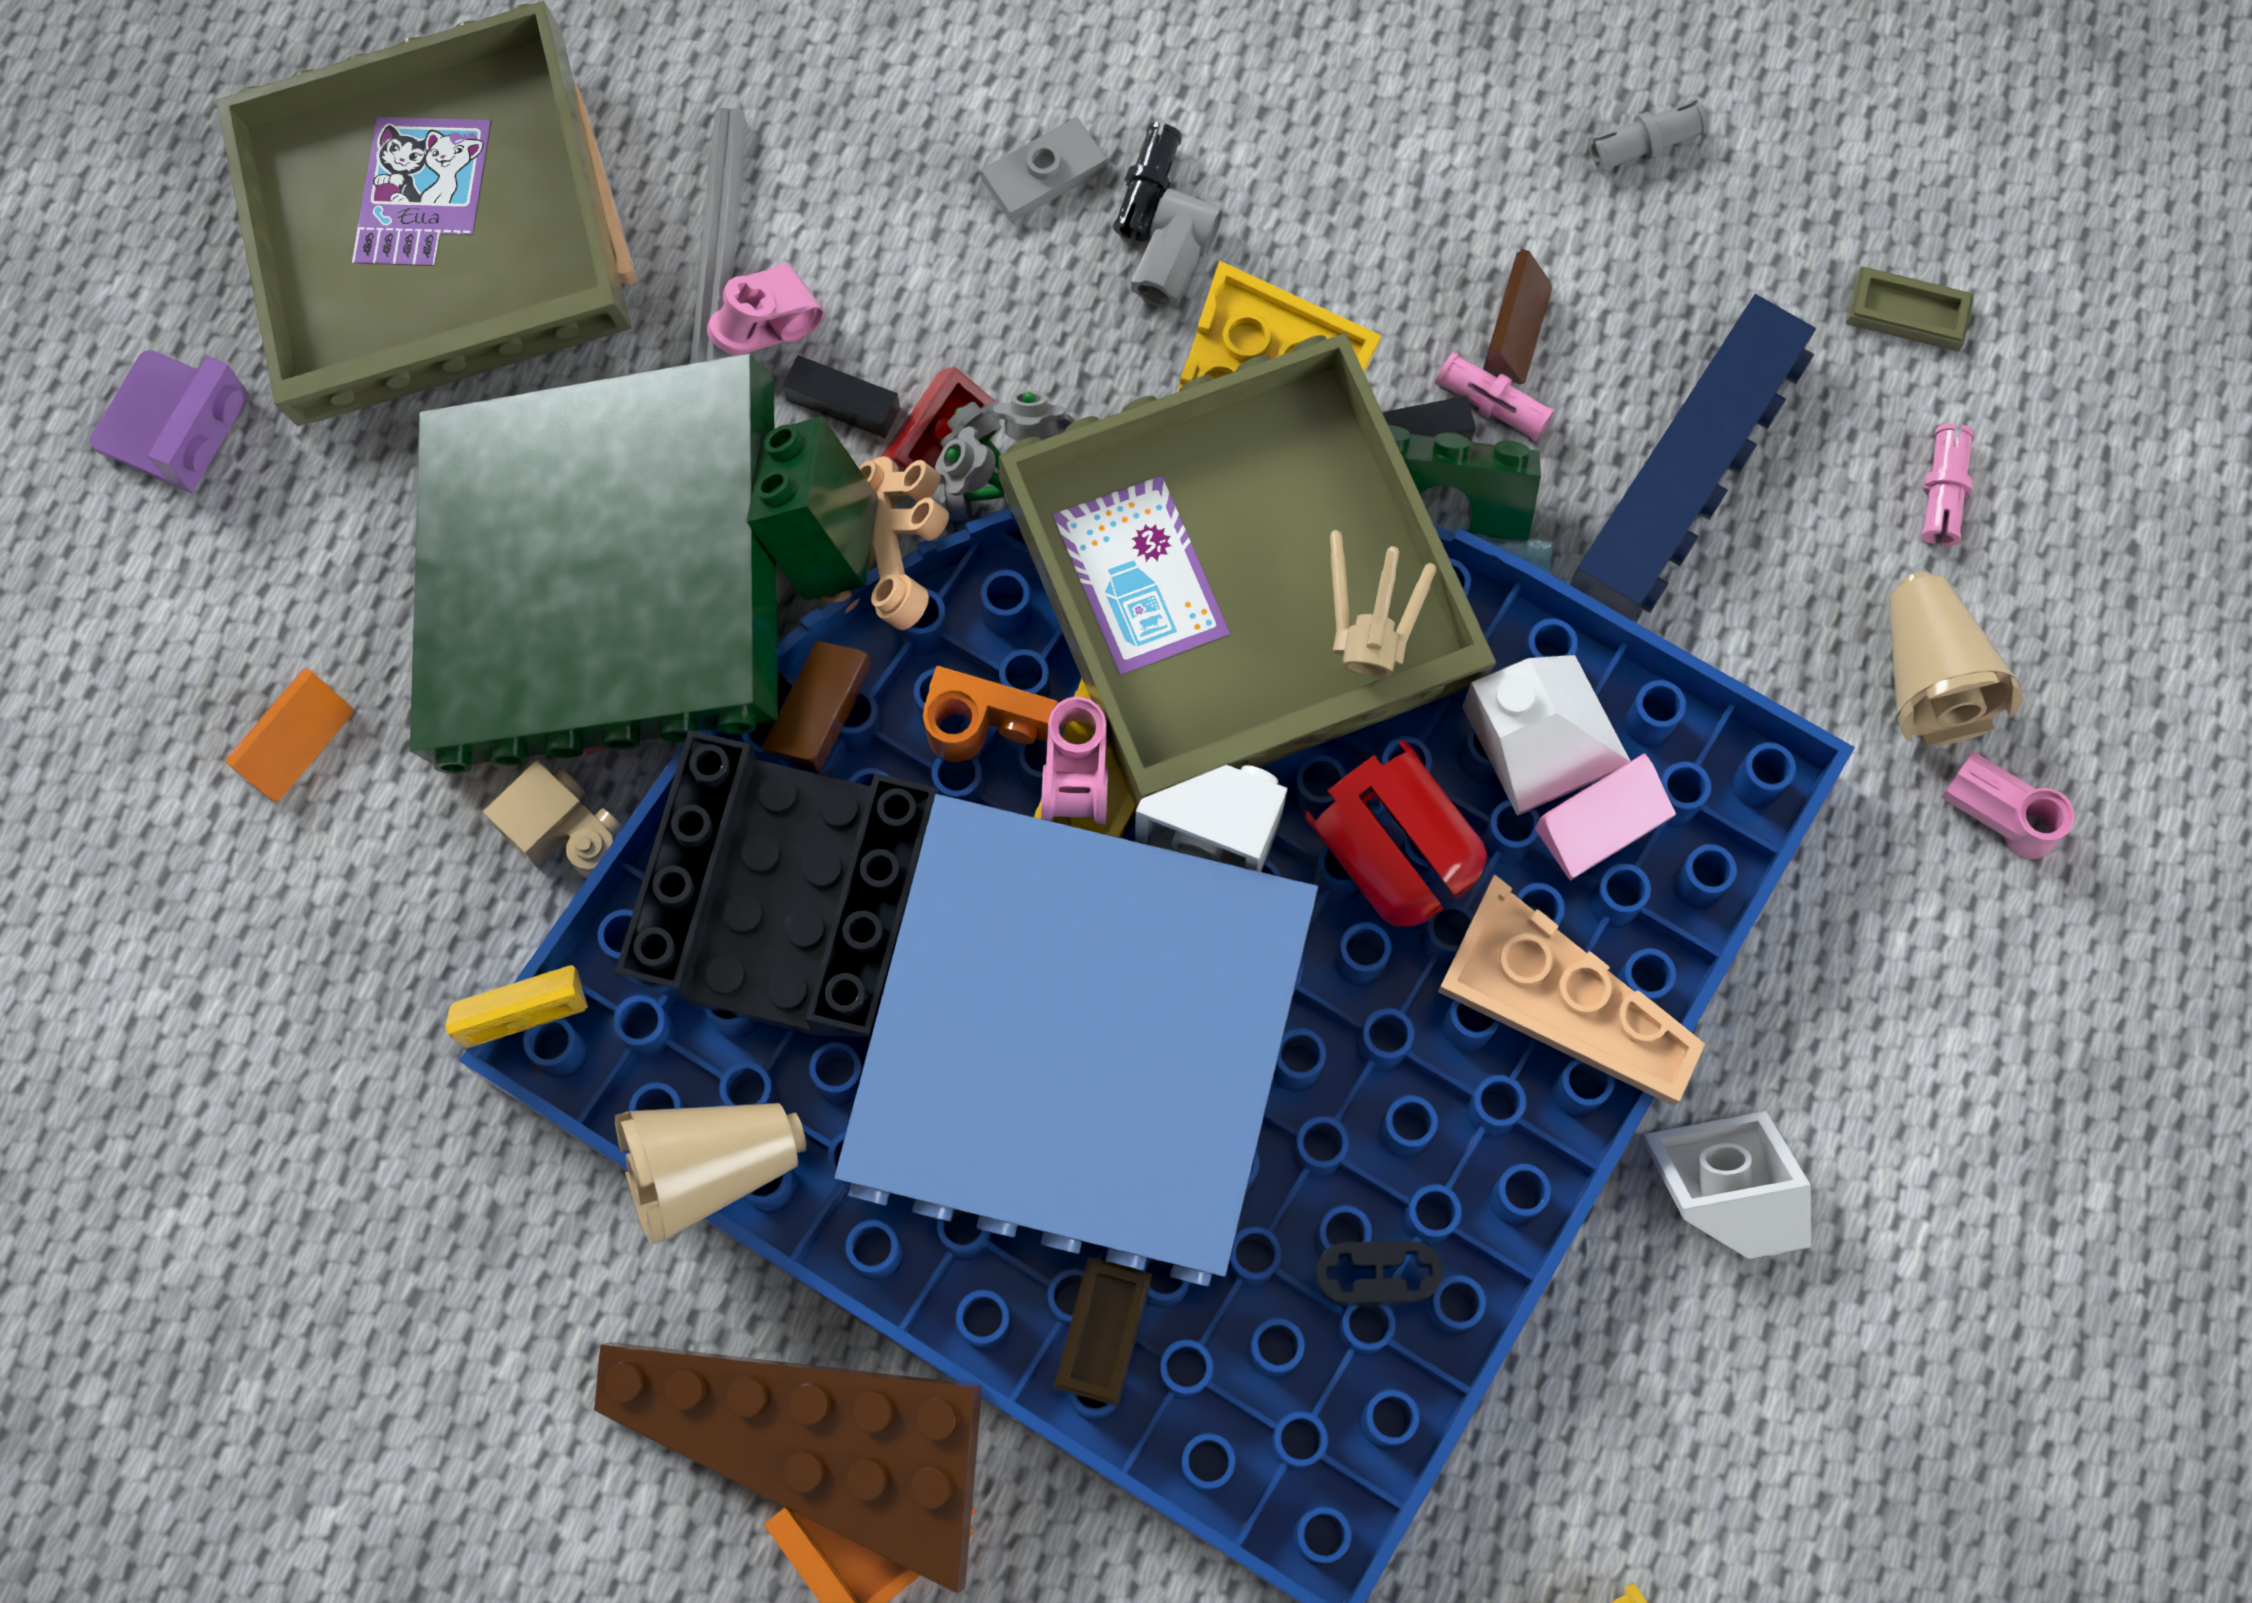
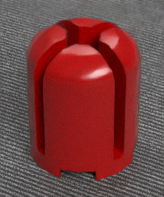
(1425, 817)

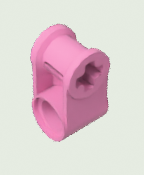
(764, 311)
(1075, 774)

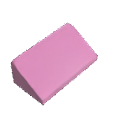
(1606, 817)

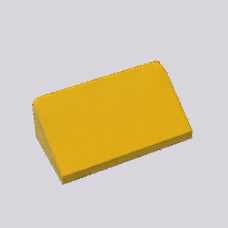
(516, 1007)

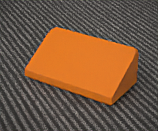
(289, 735)

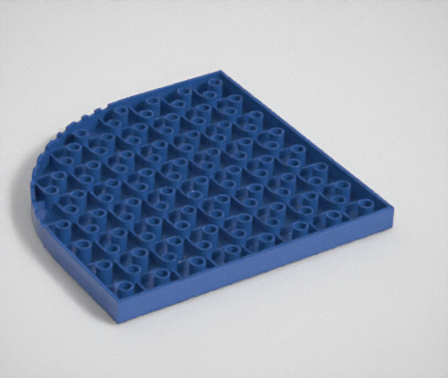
(1391, 1113)

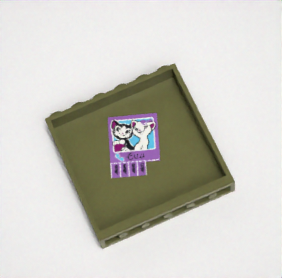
(420, 215)

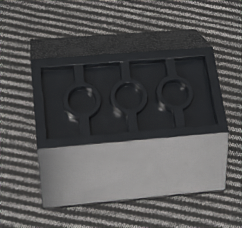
(775, 890)

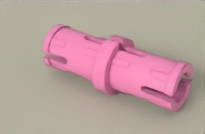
(1528, 417)
(1948, 484)

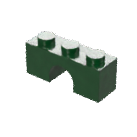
(1495, 478)

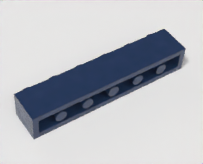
(1693, 458)

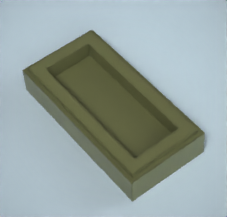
(1910, 308)

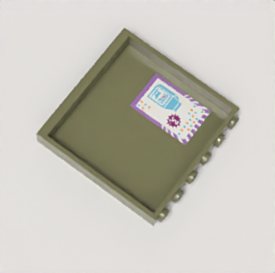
(1201, 572)

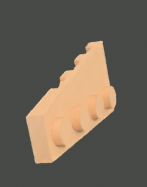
(1549, 988)

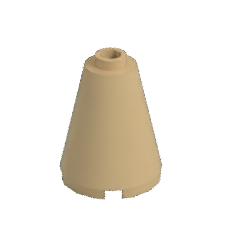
(1945, 665)
(702, 1159)

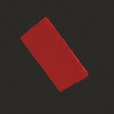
(927, 423)

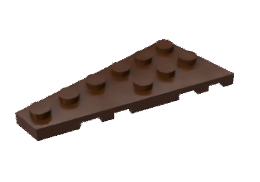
(843, 1447)

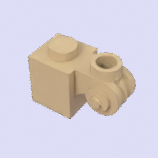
(545, 812)

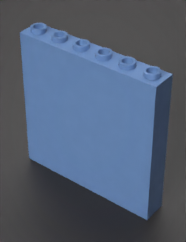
(1077, 1038)

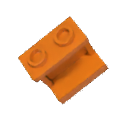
(835, 1565)

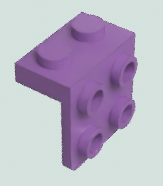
(170, 417)

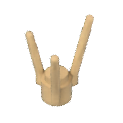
(1372, 644)

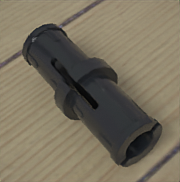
(1147, 181)

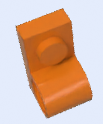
(985, 703)

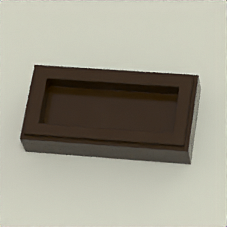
(1103, 1331)

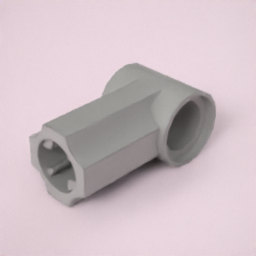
(1178, 239)

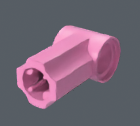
(2003, 803)

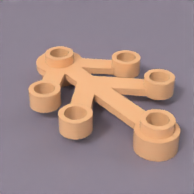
(896, 595)

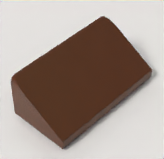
(1519, 319)
(818, 705)

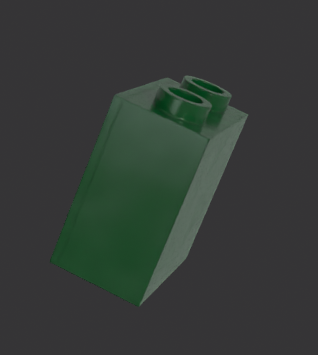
(813, 508)

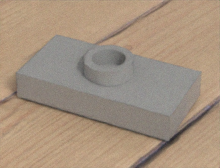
(1044, 169)

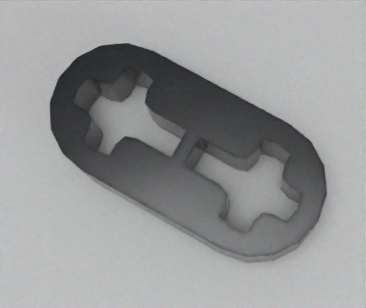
(1378, 1256)

